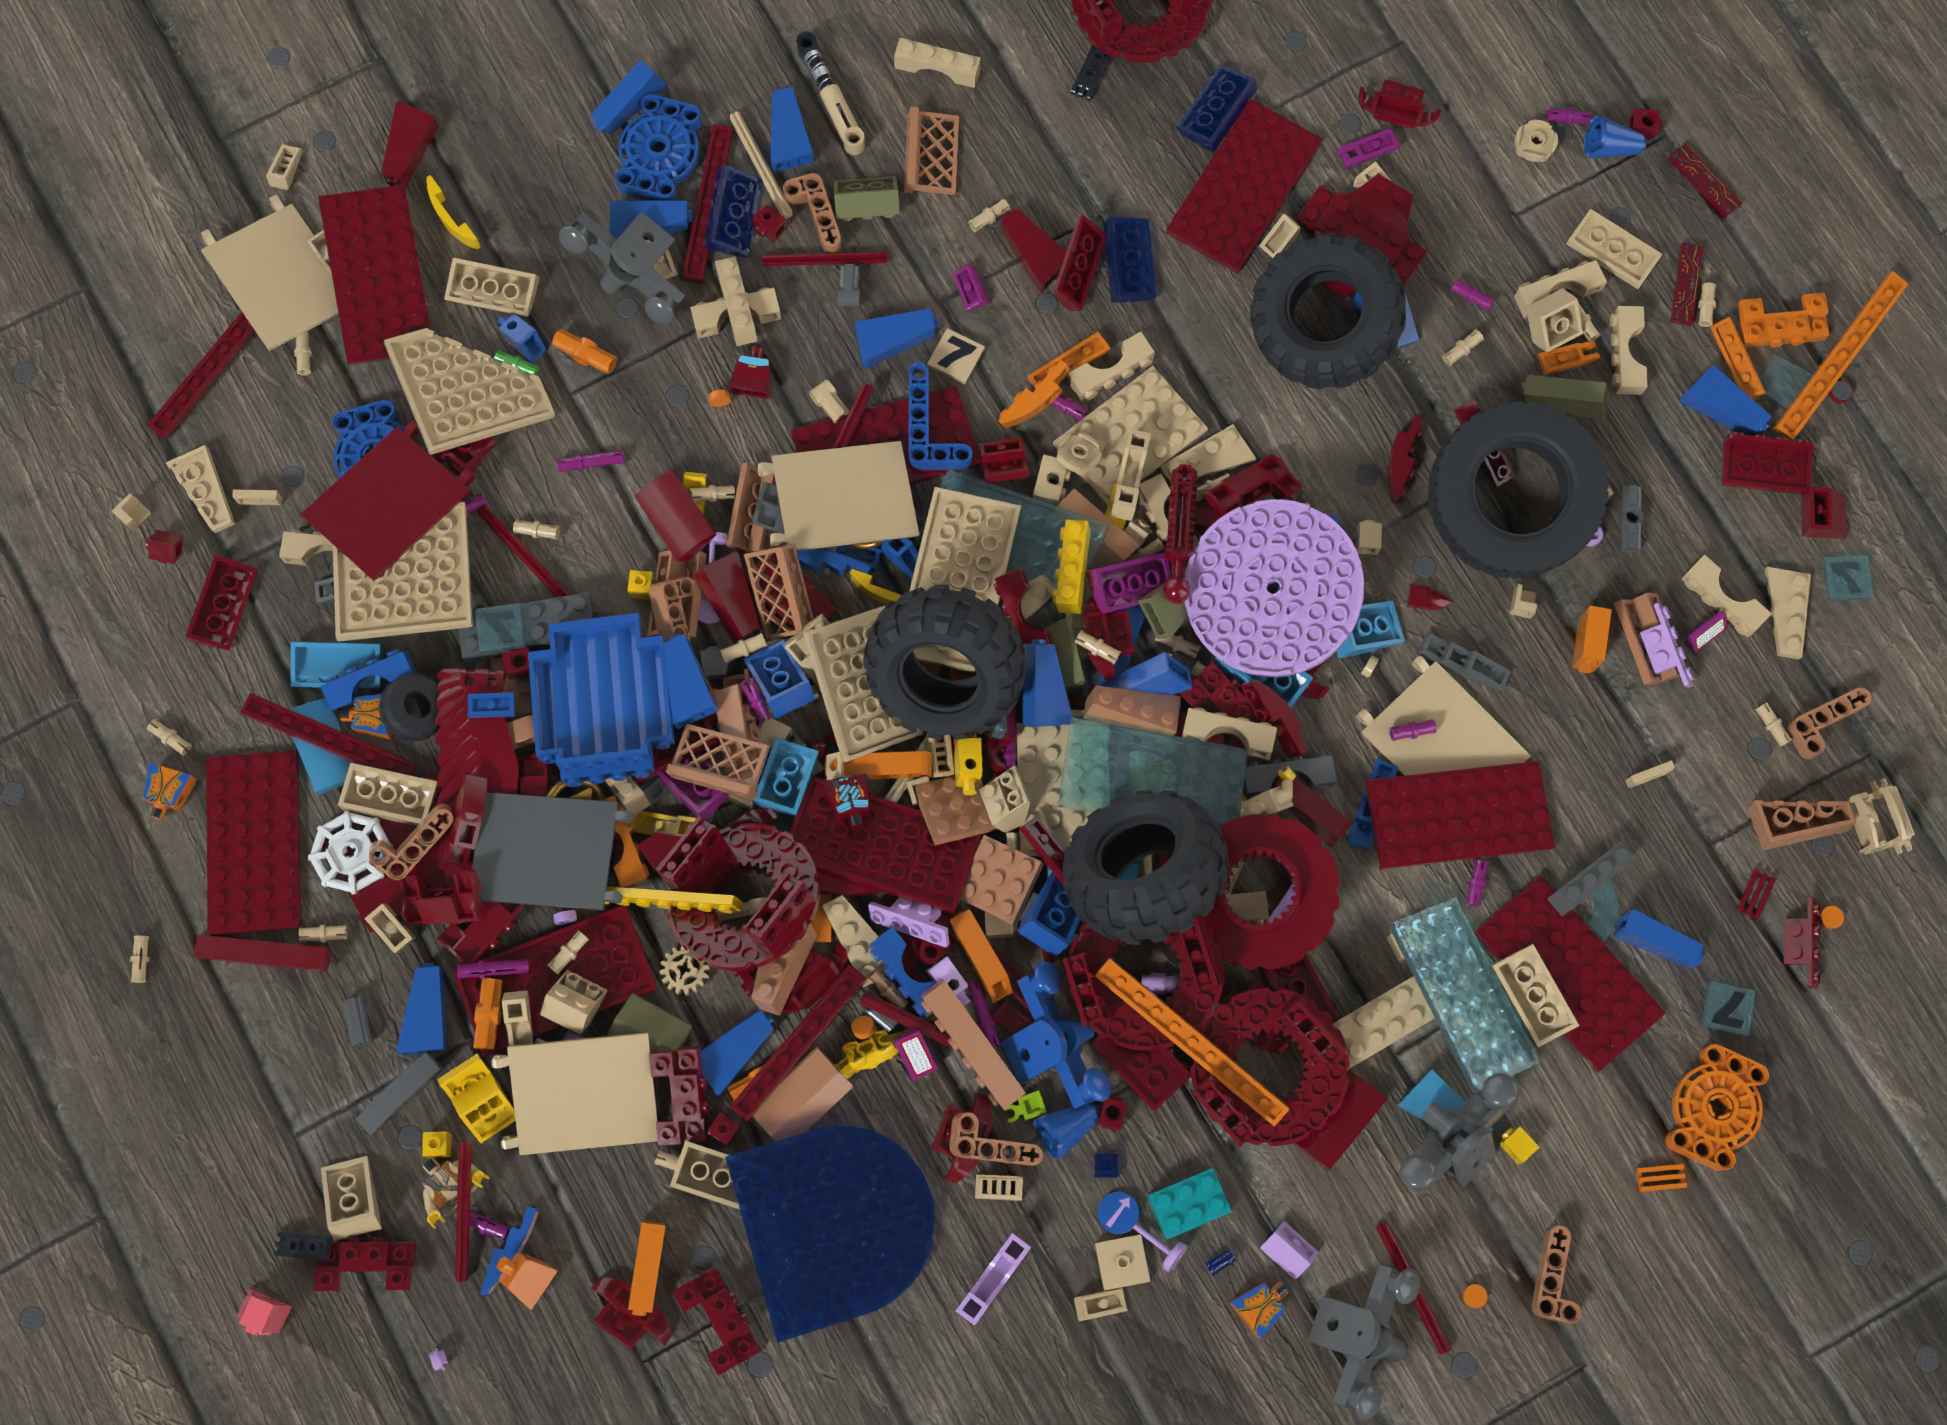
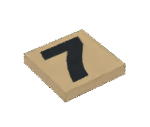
(956, 356)

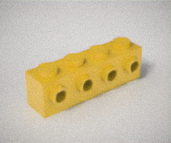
(1073, 566)

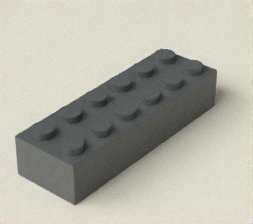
(536, 621)

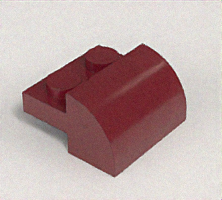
(1003, 460)

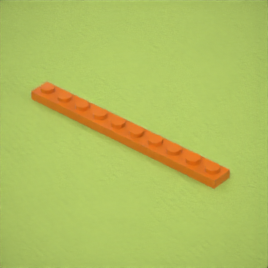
(1840, 356)
(1192, 1041)

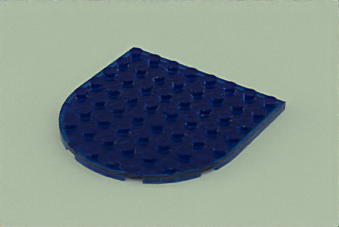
(832, 1224)

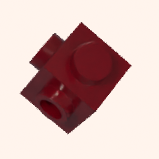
(769, 223)
(165, 547)

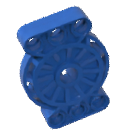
(648, 132)
(360, 436)

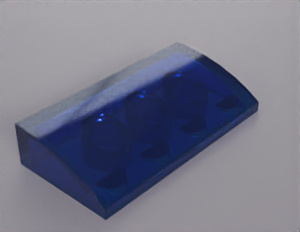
(1217, 107)
(732, 212)
(1129, 259)

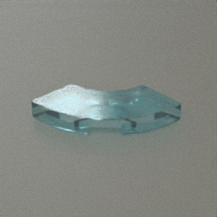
(1605, 911)

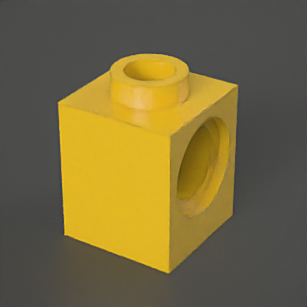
(640, 584)
(437, 1144)
(1518, 1144)

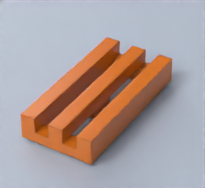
(1681, 1176)

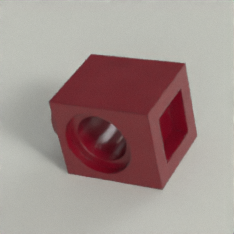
(1650, 117)
(510, 659)
(1108, 1123)
(724, 1129)

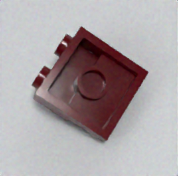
(466, 455)

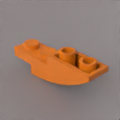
(1030, 404)

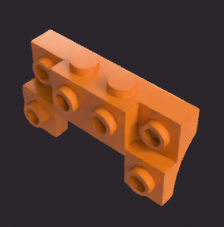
(1783, 327)

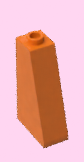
(981, 955)
(646, 1267)

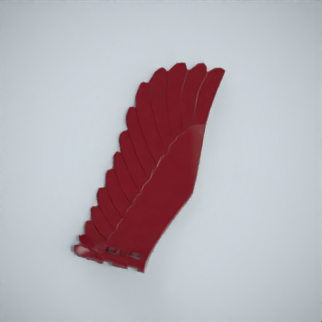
(470, 746)

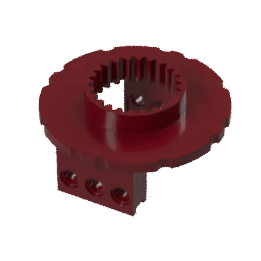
(1146, 44)
(708, 859)
(1315, 899)
(1116, 1019)
(1325, 1060)

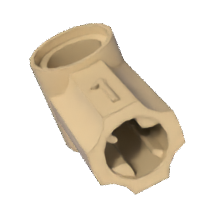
(825, 396)

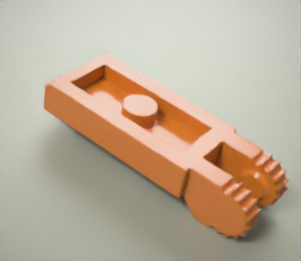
(1567, 357)

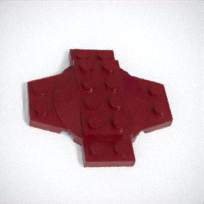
(1372, 213)

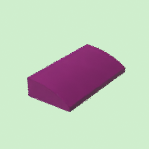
(1127, 582)
(697, 798)

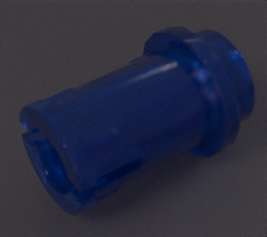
(1220, 1262)

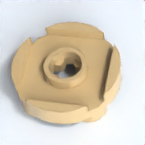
(1536, 152)
(1079, 463)

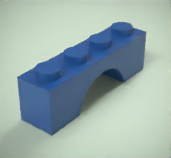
(902, 554)
(344, 689)
(889, 950)

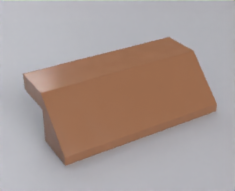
(742, 534)
(1116, 545)
(669, 569)
(1635, 617)
(803, 1097)

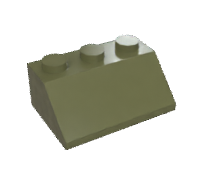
(866, 198)
(1067, 654)
(642, 1016)

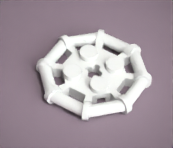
(337, 848)

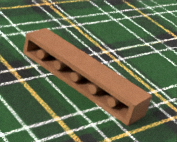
(972, 1043)

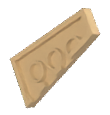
(1213, 455)
(201, 481)
(1035, 597)

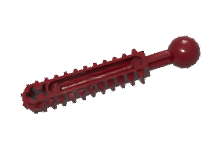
(1180, 531)

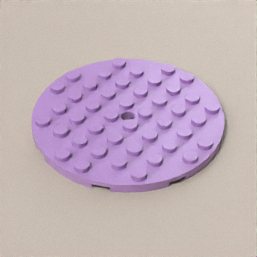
(1316, 597)

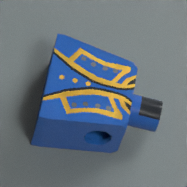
(517, 333)

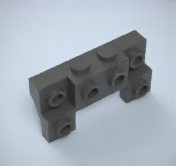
(768, 511)

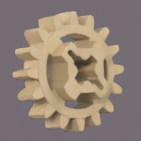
(681, 979)

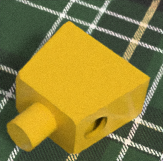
(968, 764)

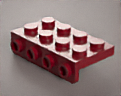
(1767, 463)
(1150, 1074)

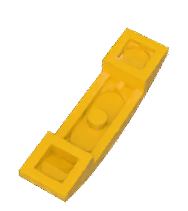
(462, 232)
(864, 583)
(651, 823)

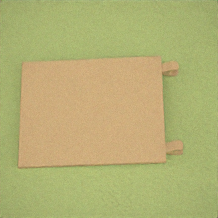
(274, 275)
(842, 496)
(1464, 734)
(581, 1093)

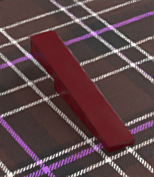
(263, 953)

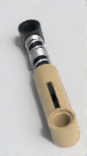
(831, 95)

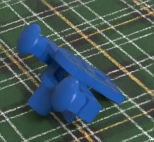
(1053, 1041)

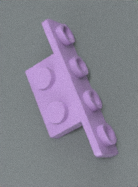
(1663, 648)
(911, 919)

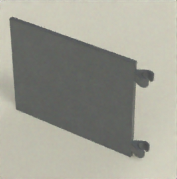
(547, 850)

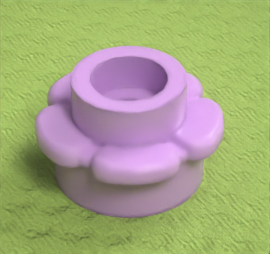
(438, 1359)

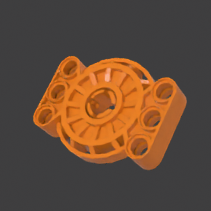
(1739, 1101)

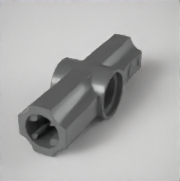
(1630, 531)

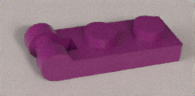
(1368, 148)

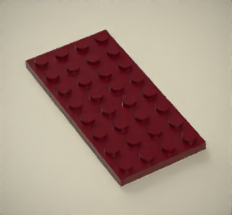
(1244, 186)
(373, 269)
(891, 424)
(1459, 815)
(253, 843)
(888, 852)
(609, 959)
(1594, 983)

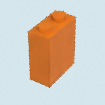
(1591, 639)

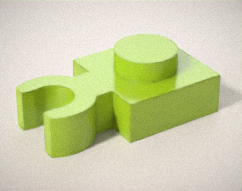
(1029, 1106)

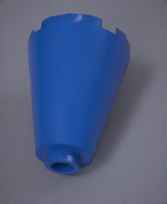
(1611, 139)
(1065, 1128)

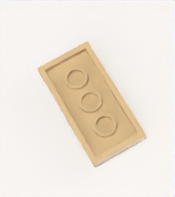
(1614, 249)

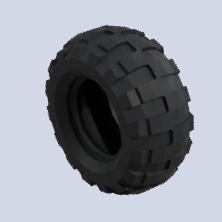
(1341, 360)
(951, 621)
(1158, 901)

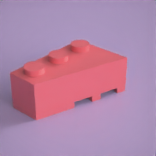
(262, 1314)

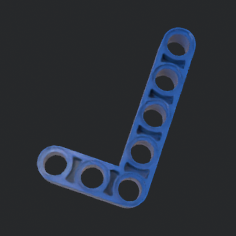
(921, 426)

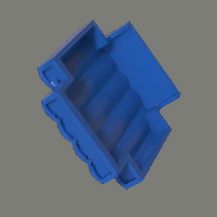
(600, 699)

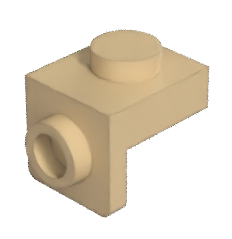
(1138, 531)

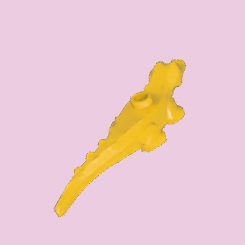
(870, 1052)

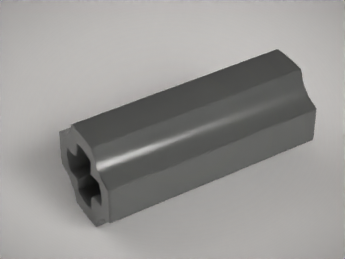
(357, 1021)

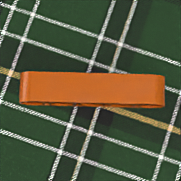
(888, 765)

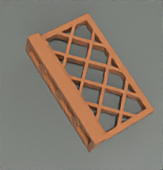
(913, 154)
(793, 590)
(713, 780)

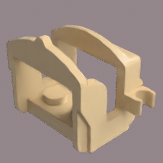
(1868, 825)

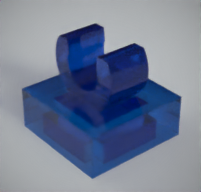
(1105, 1165)

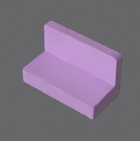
(1289, 1250)

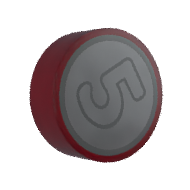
(1841, 392)

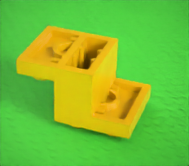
(478, 1098)

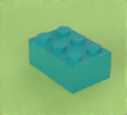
(1189, 1204)

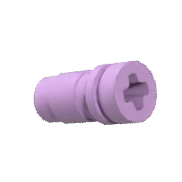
(1160, 983)

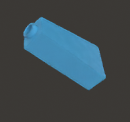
(1430, 1090)

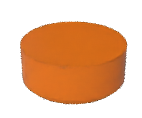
(719, 398)
(1831, 917)
(863, 1027)
(1474, 1296)

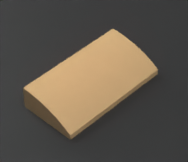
(491, 287)
(387, 794)
(1535, 995)

